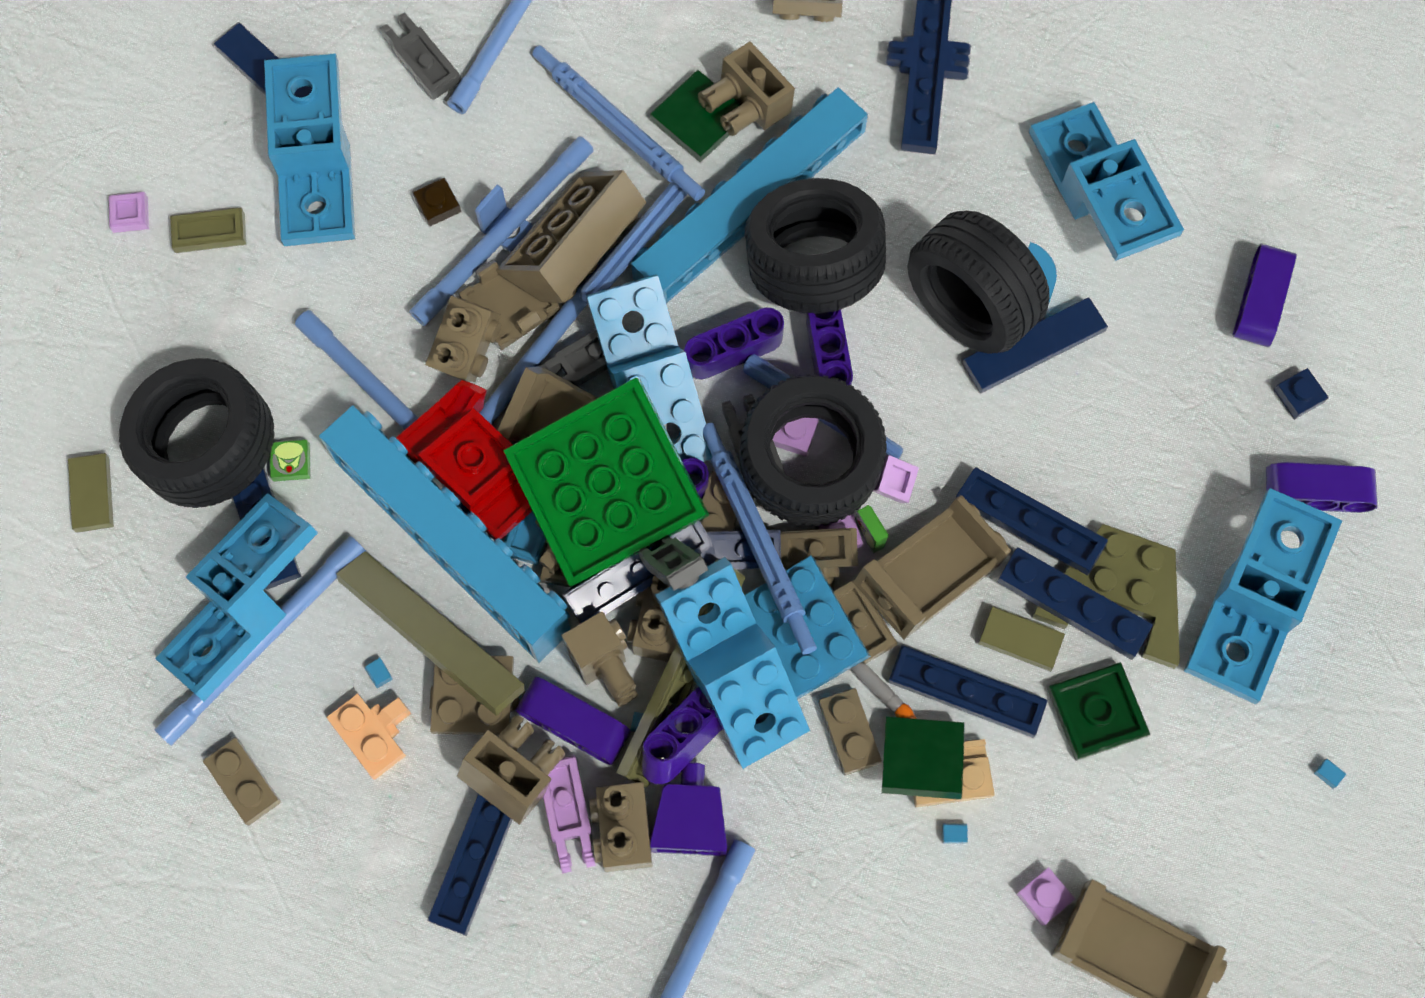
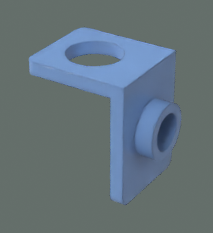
(491, 210)

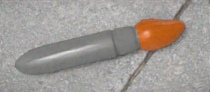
(882, 691)

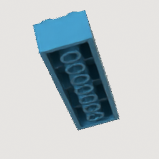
(445, 532)

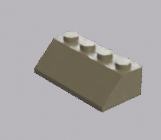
(573, 235)

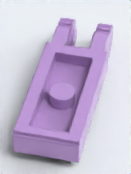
(568, 812)

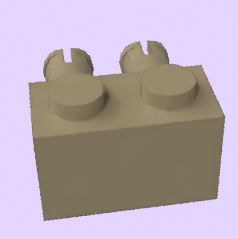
(755, 84)
(464, 340)
(651, 632)
(598, 653)
(504, 775)
(623, 827)

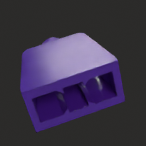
(690, 817)

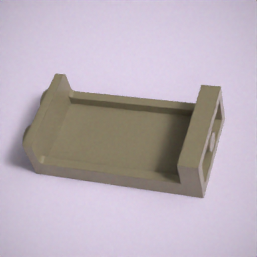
(540, 401)
(932, 567)
(1136, 949)

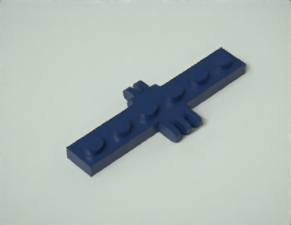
(927, 60)

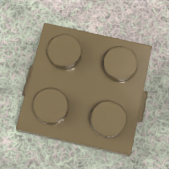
(518, 309)
(459, 712)

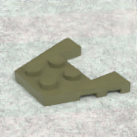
(1140, 579)

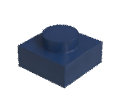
(1301, 393)

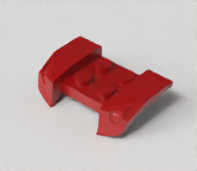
(469, 458)

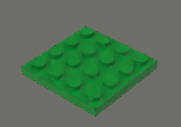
(605, 482)

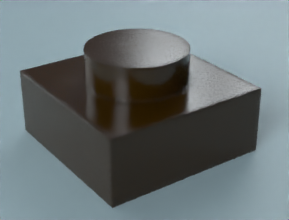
(437, 202)

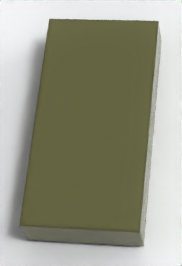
(208, 230)
(90, 493)
(1021, 639)

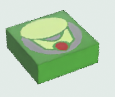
(290, 460)
(871, 528)

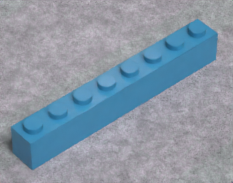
(721, 219)

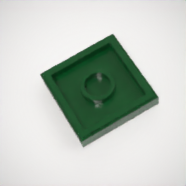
(689, 122)
(1098, 711)
(923, 758)

